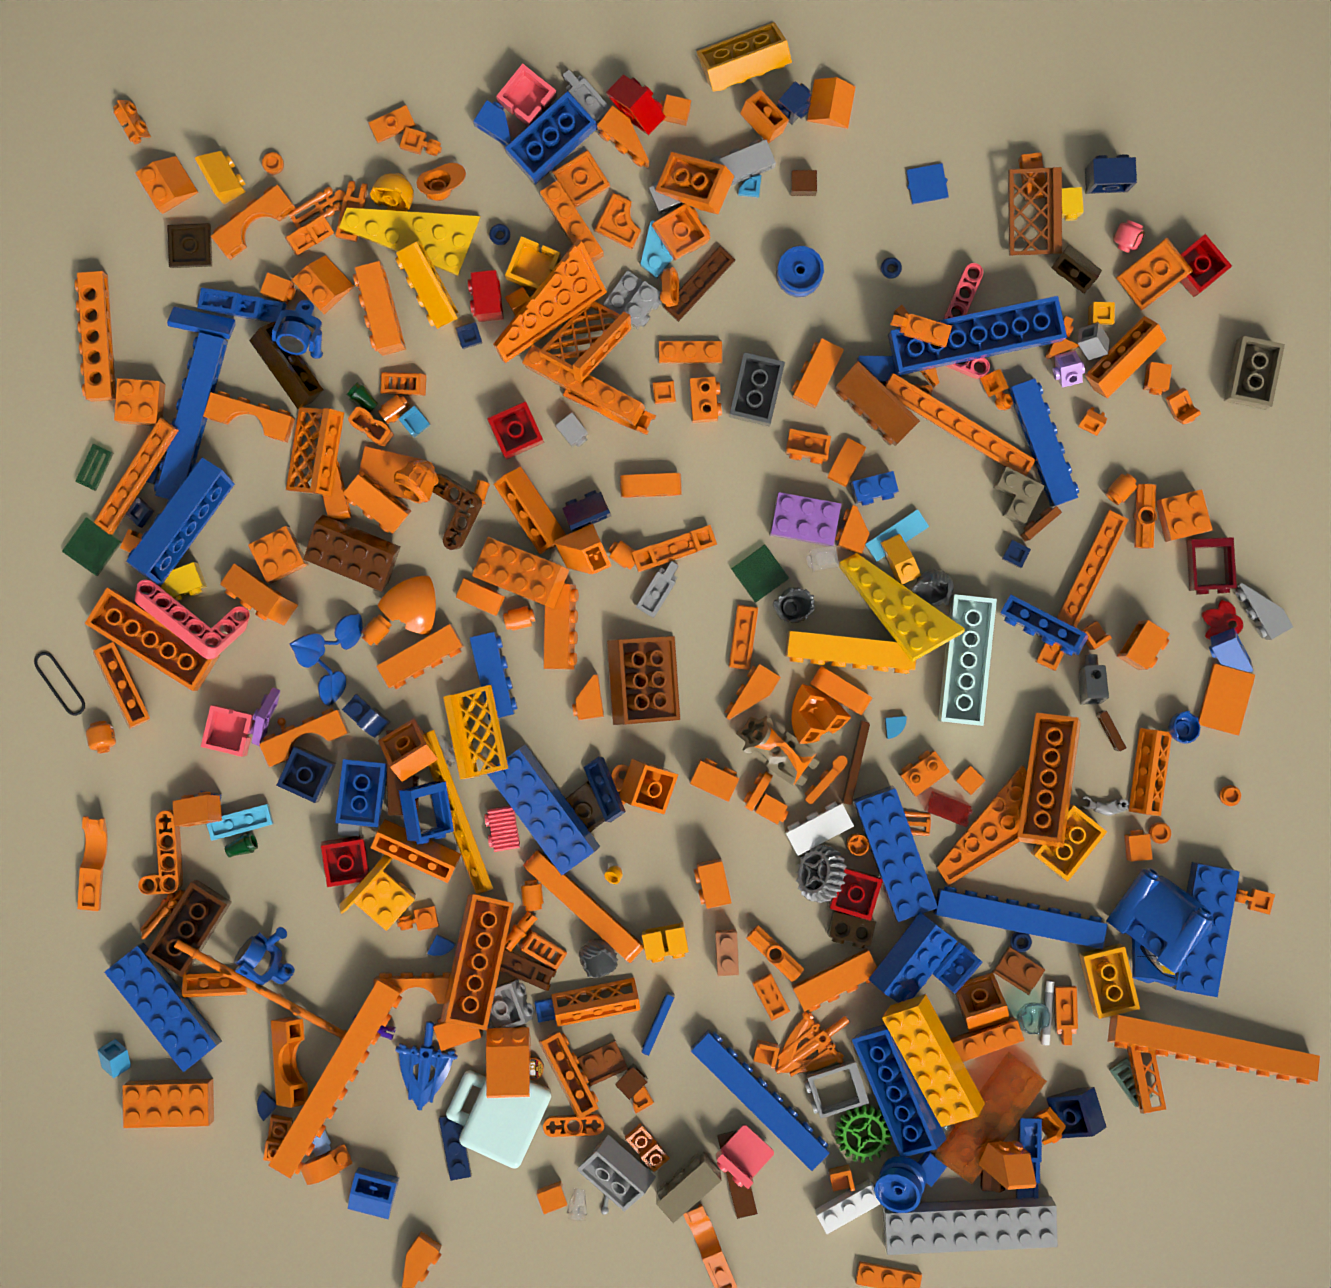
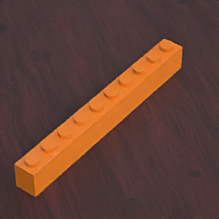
(1213, 1048)
(335, 1078)

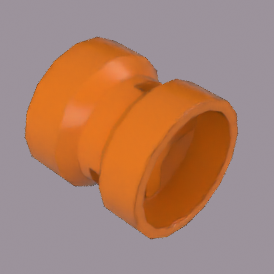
(857, 847)

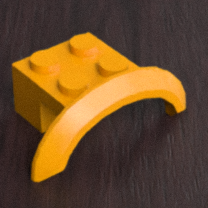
(380, 896)

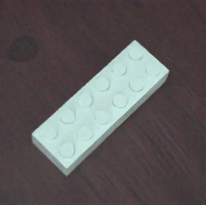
(967, 661)

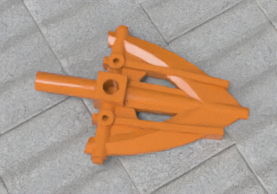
(792, 1059)

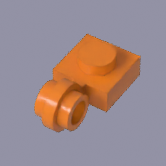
(415, 141)
(995, 384)
(1258, 900)
(424, 918)

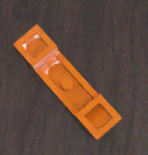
(674, 548)

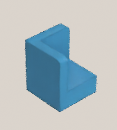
(414, 421)
(114, 1058)

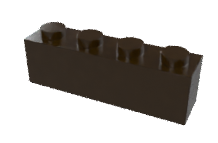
(287, 368)

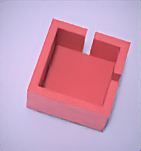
(526, 95)
(227, 730)

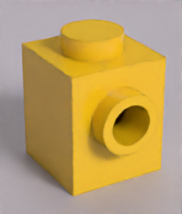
(1072, 203)

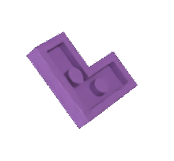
(263, 715)

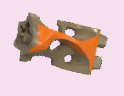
(765, 739)

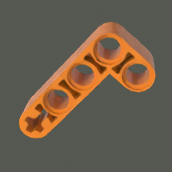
(163, 851)

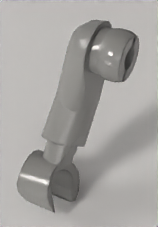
(1107, 809)

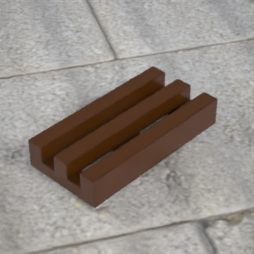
(1111, 731)

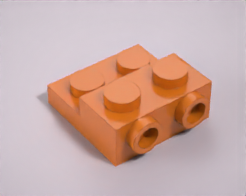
(681, 231)

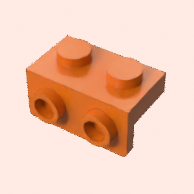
(808, 445)

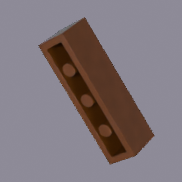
(394, 784)

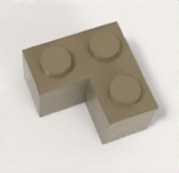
(1023, 493)

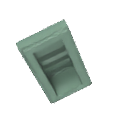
(1118, 1068)

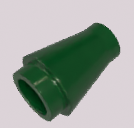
(362, 397)
(243, 845)

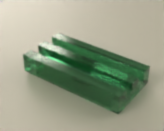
(86, 465)

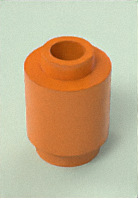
(394, 409)
(1121, 488)
(622, 554)
(519, 618)
(376, 630)
(532, 895)

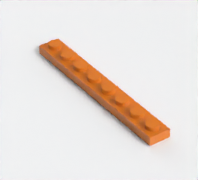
(959, 425)
(1085, 582)

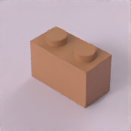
(727, 952)

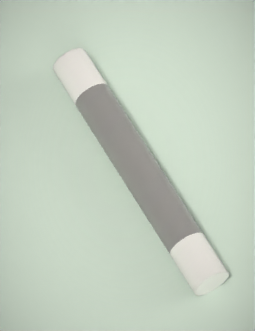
(1049, 993)

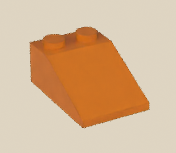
(695, 182)
(508, 1062)

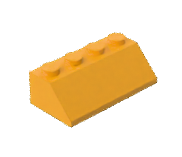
(744, 56)
(427, 284)

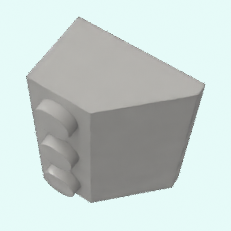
(616, 1173)

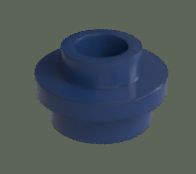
(499, 228)
(891, 261)
(1024, 947)

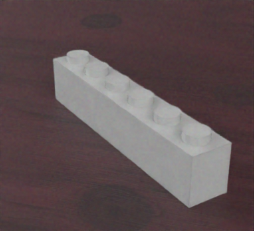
(741, 163)

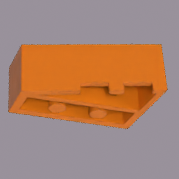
(257, 595)

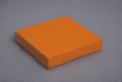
(581, 178)

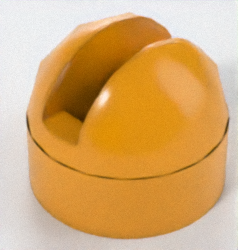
(613, 874)

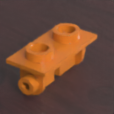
(127, 113)

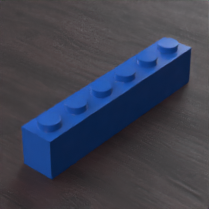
(1043, 443)

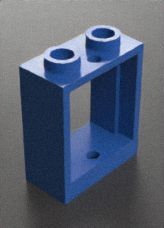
(441, 809)

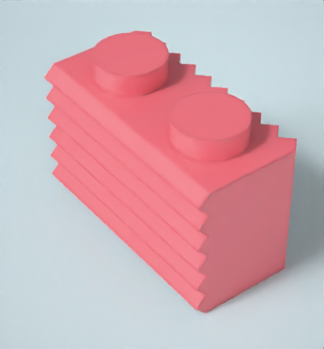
(503, 828)

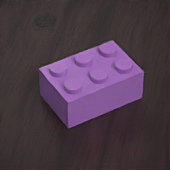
(805, 519)

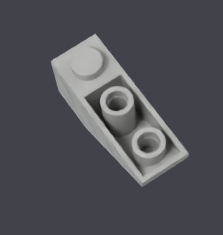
(1267, 615)

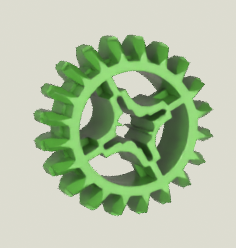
(861, 1141)

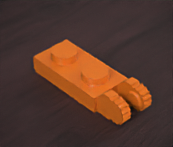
(351, 202)
(826, 778)

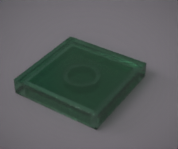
(91, 547)
(760, 573)

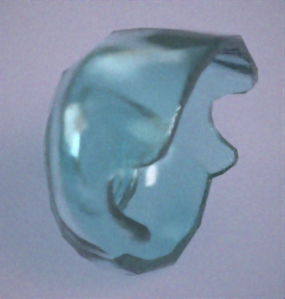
(1033, 1017)

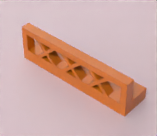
(1147, 772)
(594, 1009)
(1141, 1087)

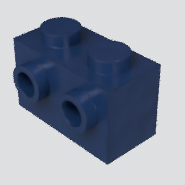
(795, 102)

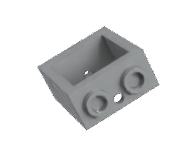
(861, 1098)

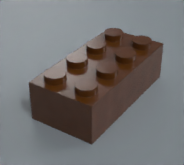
(351, 553)
(190, 922)

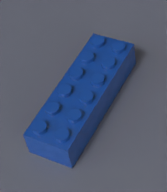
(180, 521)
(544, 810)
(895, 853)
(1216, 890)
(163, 1007)
(898, 1093)

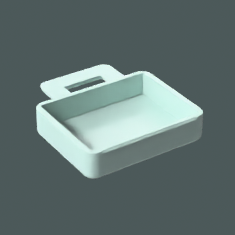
(498, 1125)

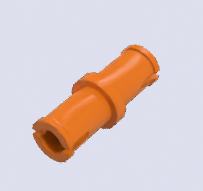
(520, 930)

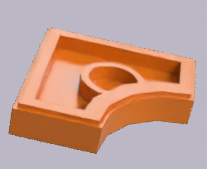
(617, 222)

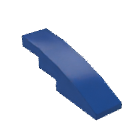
(240, 305)
(1031, 1138)

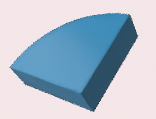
(751, 187)
(895, 726)

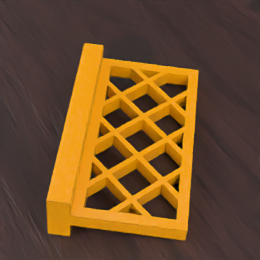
(462, 735)

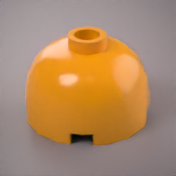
(393, 191)

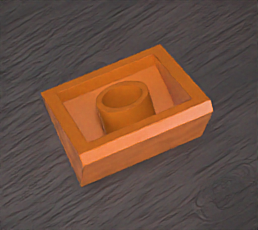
(831, 102)

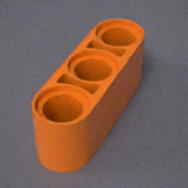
(650, 485)
(336, 504)
(841, 690)

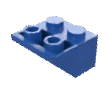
(373, 1193)

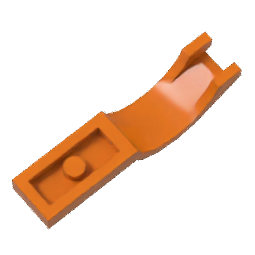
(641, 425)
(92, 865)
(710, 1248)

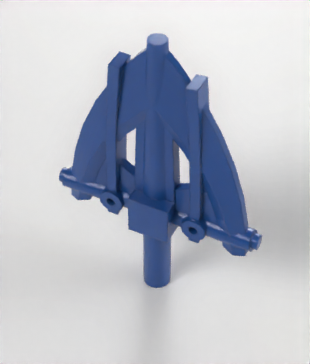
(423, 1090)

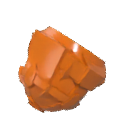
(419, 478)

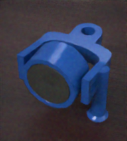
(296, 337)
(252, 953)

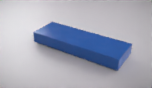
(201, 322)
(657, 1023)

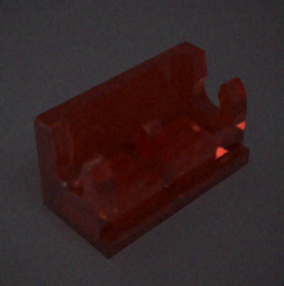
(948, 809)

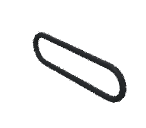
(51, 687)

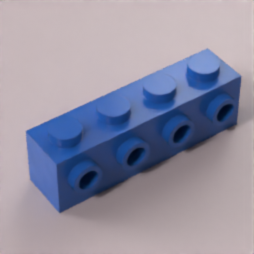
(1045, 625)
(491, 671)

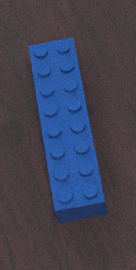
(982, 336)

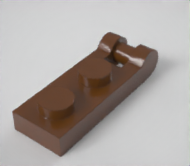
(526, 970)

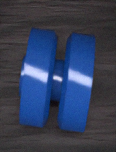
(812, 268)
(900, 1184)

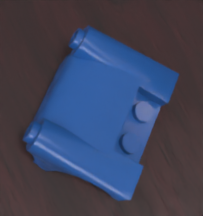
(1162, 918)

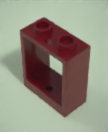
(1229, 561)

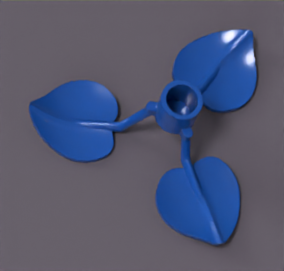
(311, 647)

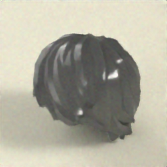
(934, 587)
(794, 605)
(598, 958)

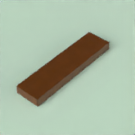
(701, 282)
(855, 762)
(741, 1196)

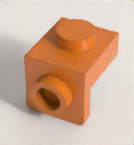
(1182, 406)
(1051, 1125)

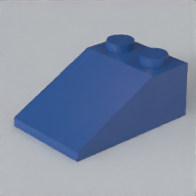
(361, 793)

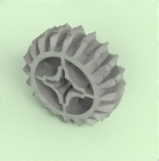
(821, 873)

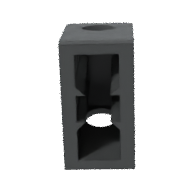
(1093, 690)

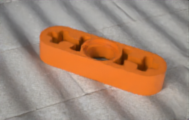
(557, 1121)

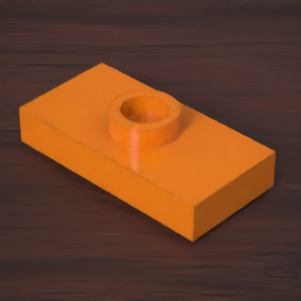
(391, 124)
(771, 996)

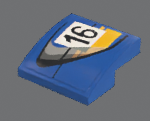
(1148, 969)

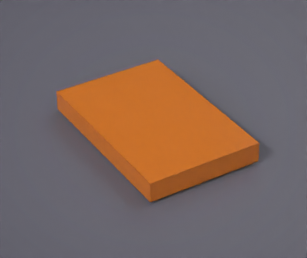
(1154, 274)
(381, 467)
(1226, 699)

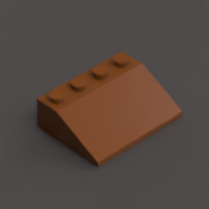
(876, 404)
(643, 680)

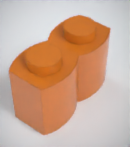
(373, 428)

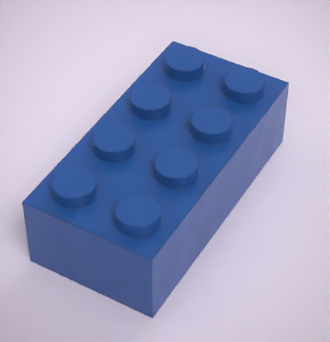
(551, 138)
(912, 959)

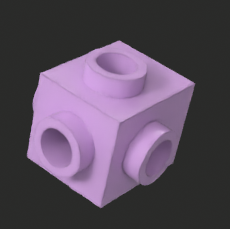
(1068, 369)

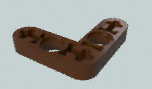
(462, 504)

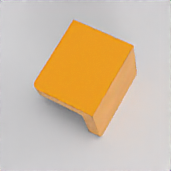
(1101, 312)

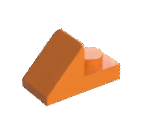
(1065, 345)

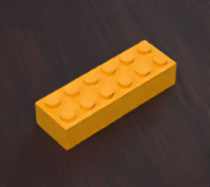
(847, 650)
(933, 1060)

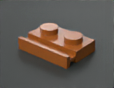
(1034, 528)
(1018, 970)
(602, 1063)

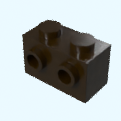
(1076, 269)

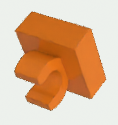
(1093, 421)

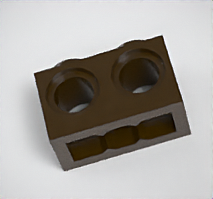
(852, 923)

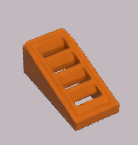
(419, 378)
(546, 943)

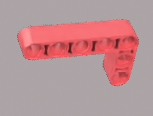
(963, 305)
(189, 622)

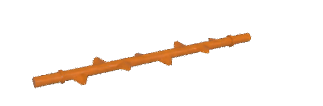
(275, 997)

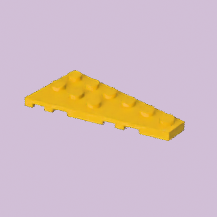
(442, 235)
(906, 616)

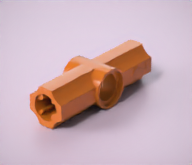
(1145, 502)
(785, 962)

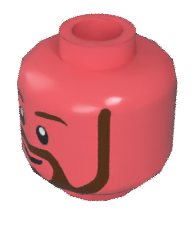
(1129, 236)

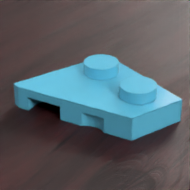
(655, 255)

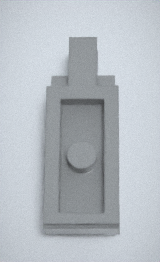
(586, 96)
(658, 590)

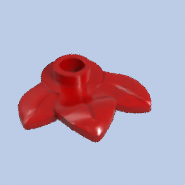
(1219, 619)

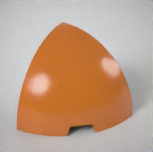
(411, 603)
(815, 715)

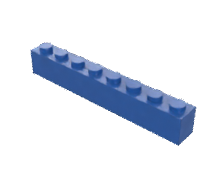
(200, 382)
(1020, 918)
(760, 1100)

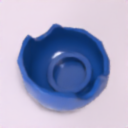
(1184, 727)

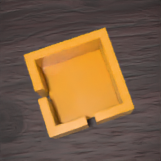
(530, 266)
(664, 942)

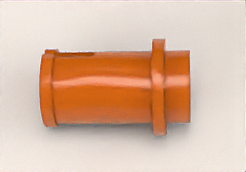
(481, 490)

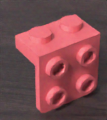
(744, 1156)

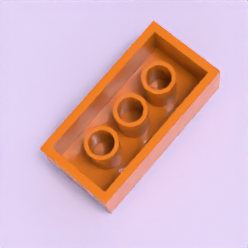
(380, 308)
(520, 572)
(168, 1103)

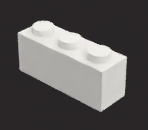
(818, 827)
(847, 1206)

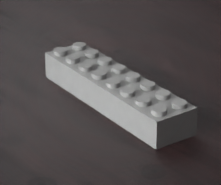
(972, 1226)

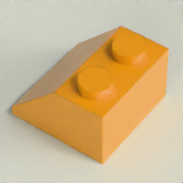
(221, 176)

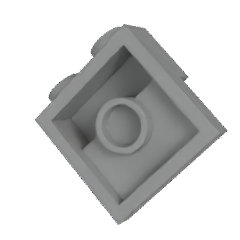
(634, 298)
(510, 1006)

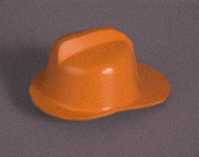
(440, 181)

